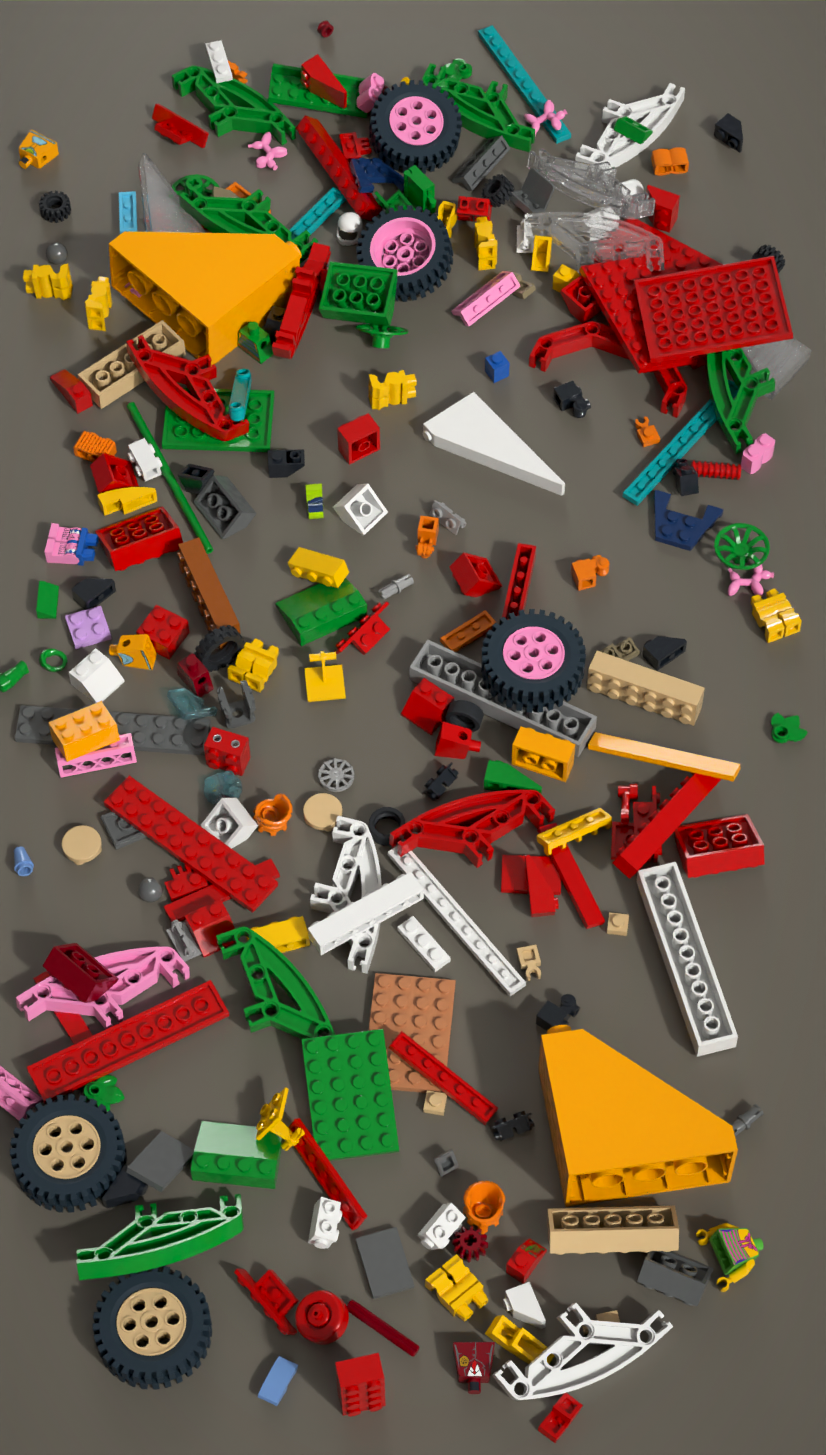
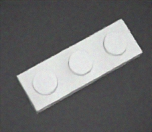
(218, 61)
(424, 944)

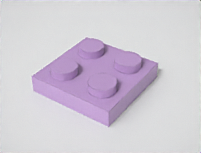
(88, 627)

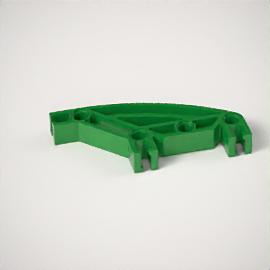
(233, 104)
(483, 112)
(231, 214)
(735, 412)
(263, 957)
(161, 1241)

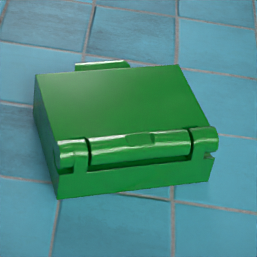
(419, 189)

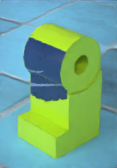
(314, 501)

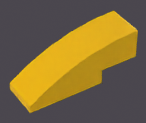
(126, 499)
(516, 1340)

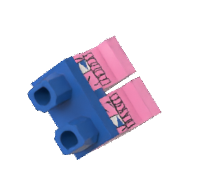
(70, 545)

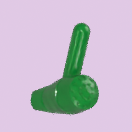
(12, 676)

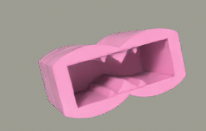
(369, 91)
(757, 453)

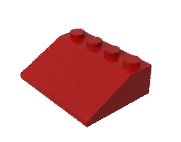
(139, 538)
(719, 846)

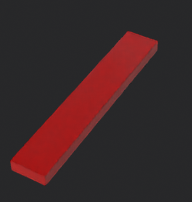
(575, 884)
(207, 895)
(72, 1023)
(443, 1078)
(328, 1176)

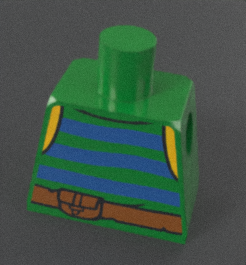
(255, 342)

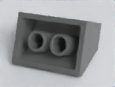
(224, 506)
(675, 1276)

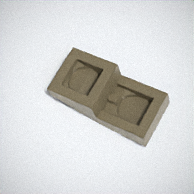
(525, 287)

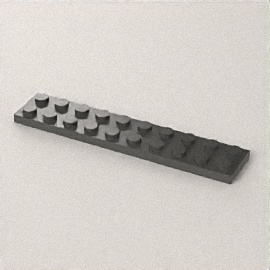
(148, 732)

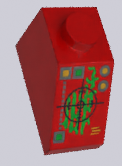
(525, 1260)

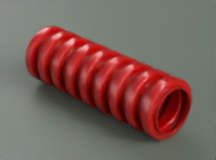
(717, 470)

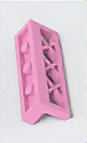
(486, 297)
(113, 751)
(13, 1098)

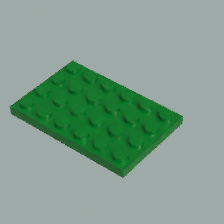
(183, 436)
(350, 1094)

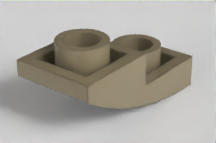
(625, 650)

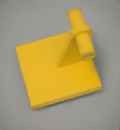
(325, 681)
(271, 1121)

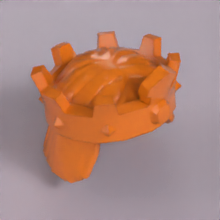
(273, 814)
(483, 1204)

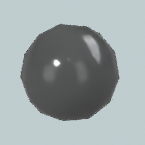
(56, 253)
(149, 890)

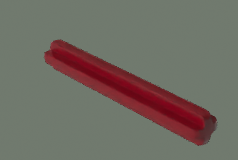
(382, 1328)

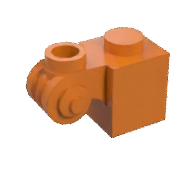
(427, 535)
(585, 571)

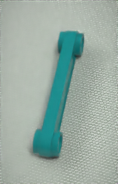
(240, 394)

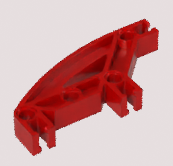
(301, 302)
(163, 372)
(445, 830)

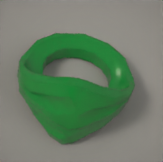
(52, 652)

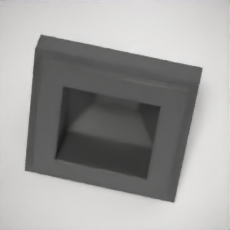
(446, 1162)

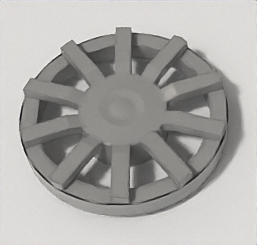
(336, 775)

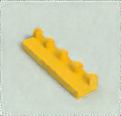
(574, 830)

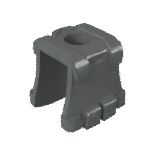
(246, 705)

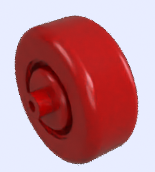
(322, 1317)

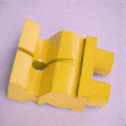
(485, 244)
(47, 283)
(98, 304)
(392, 391)
(775, 615)
(254, 665)
(460, 1294)

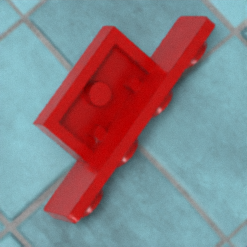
(177, 127)
(367, 633)
(643, 811)
(272, 1295)

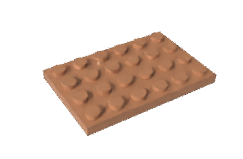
(423, 1012)

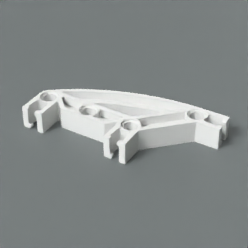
(651, 112)
(361, 855)
(546, 1380)

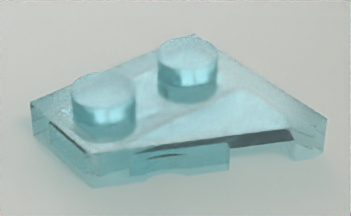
(189, 705)

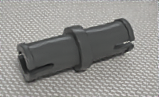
(744, 1121)

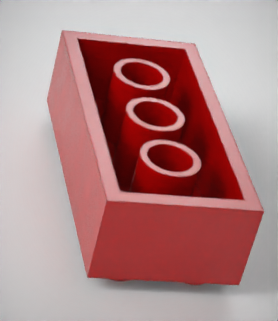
(360, 1384)

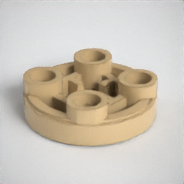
(322, 811)
(81, 844)

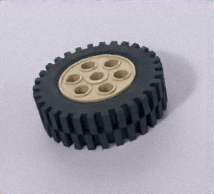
(70, 1184)
(155, 1361)

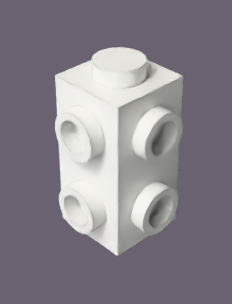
(146, 463)
(324, 1223)
(441, 1227)

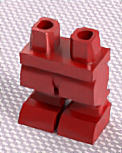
(473, 207)

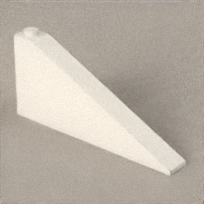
(481, 436)

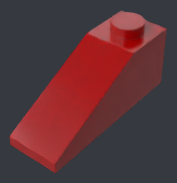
(72, 390)
(540, 893)

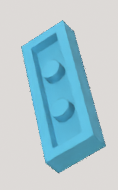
(128, 211)

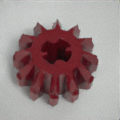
(477, 1248)

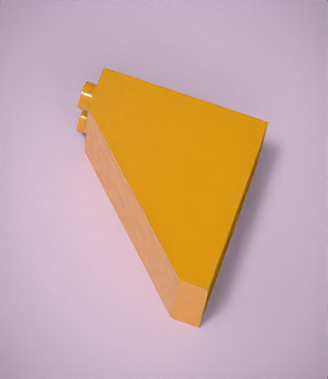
(204, 282)
(622, 1127)

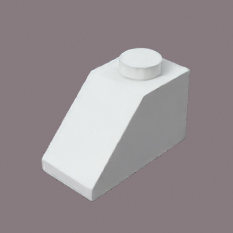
(524, 1305)

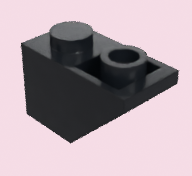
(730, 132)
(285, 462)

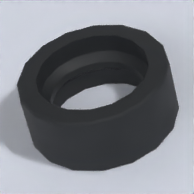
(465, 714)
(384, 813)

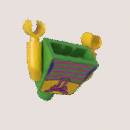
(733, 1249)

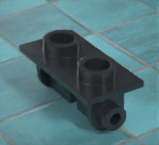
(434, 786)
(504, 1128)

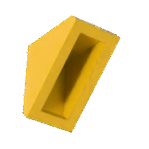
(541, 253)

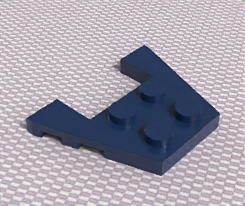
(374, 171)
(681, 529)

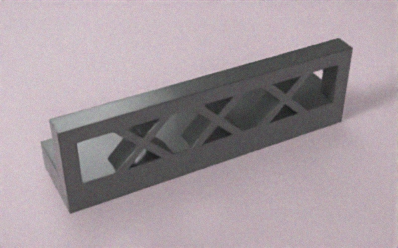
(482, 162)

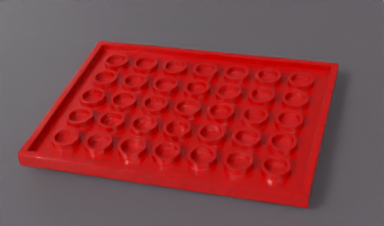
(713, 309)

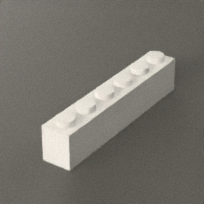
(365, 913)

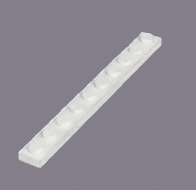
(460, 923)

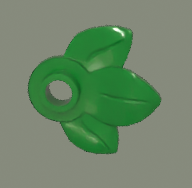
(458, 69)
(788, 727)
(106, 1089)

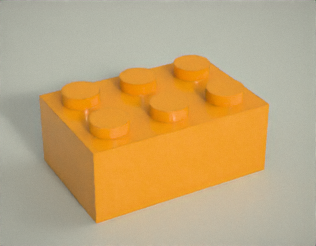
(84, 731)
(543, 753)

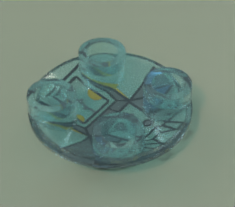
(222, 786)

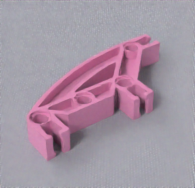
(127, 965)

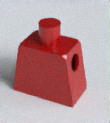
(455, 742)

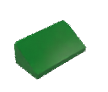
(632, 129)
(47, 600)

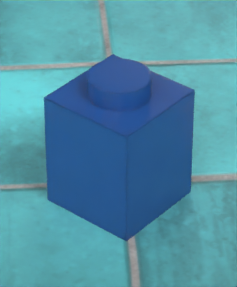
(497, 366)

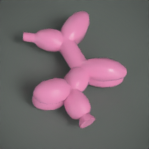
(548, 114)
(276, 152)
(756, 587)

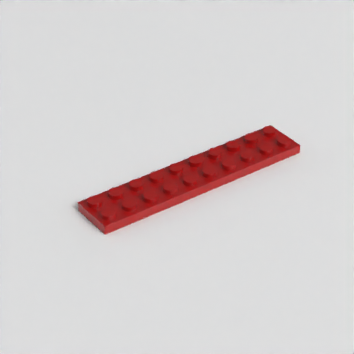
(191, 844)
(127, 1041)

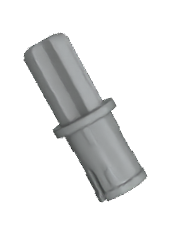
(395, 586)

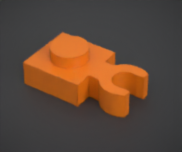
(236, 74)
(647, 434)

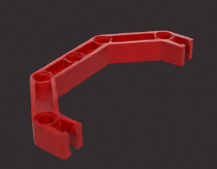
(603, 338)

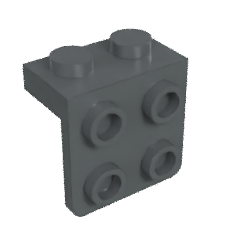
(534, 194)

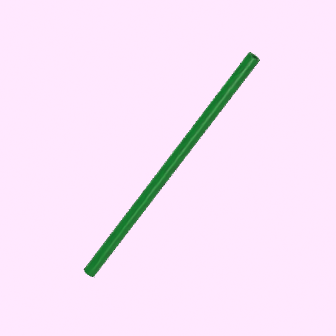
(167, 473)

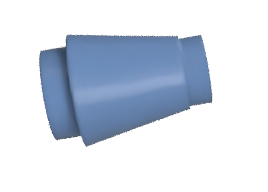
(22, 862)

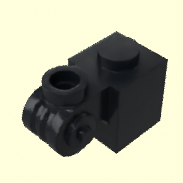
(569, 396)
(685, 478)
(552, 1015)

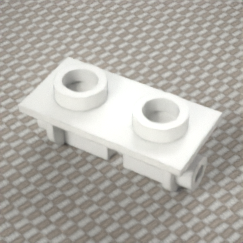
(524, 243)

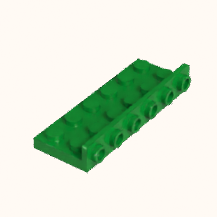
(288, 90)

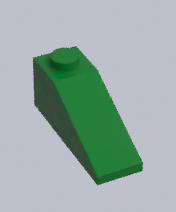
(503, 777)

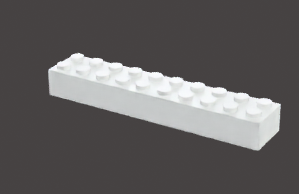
(686, 959)

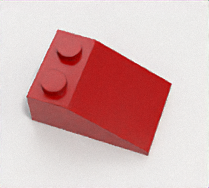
(322, 82)

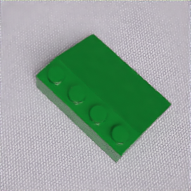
(359, 293)
(322, 610)
(235, 1156)

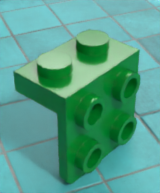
(394, 201)

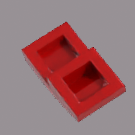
(560, 1417)

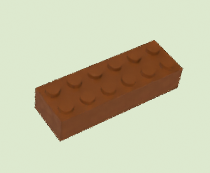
(205, 586)

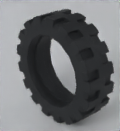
(212, 641)

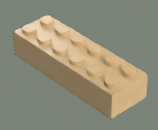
(117, 373)
(645, 688)
(613, 1229)

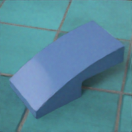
(277, 1381)

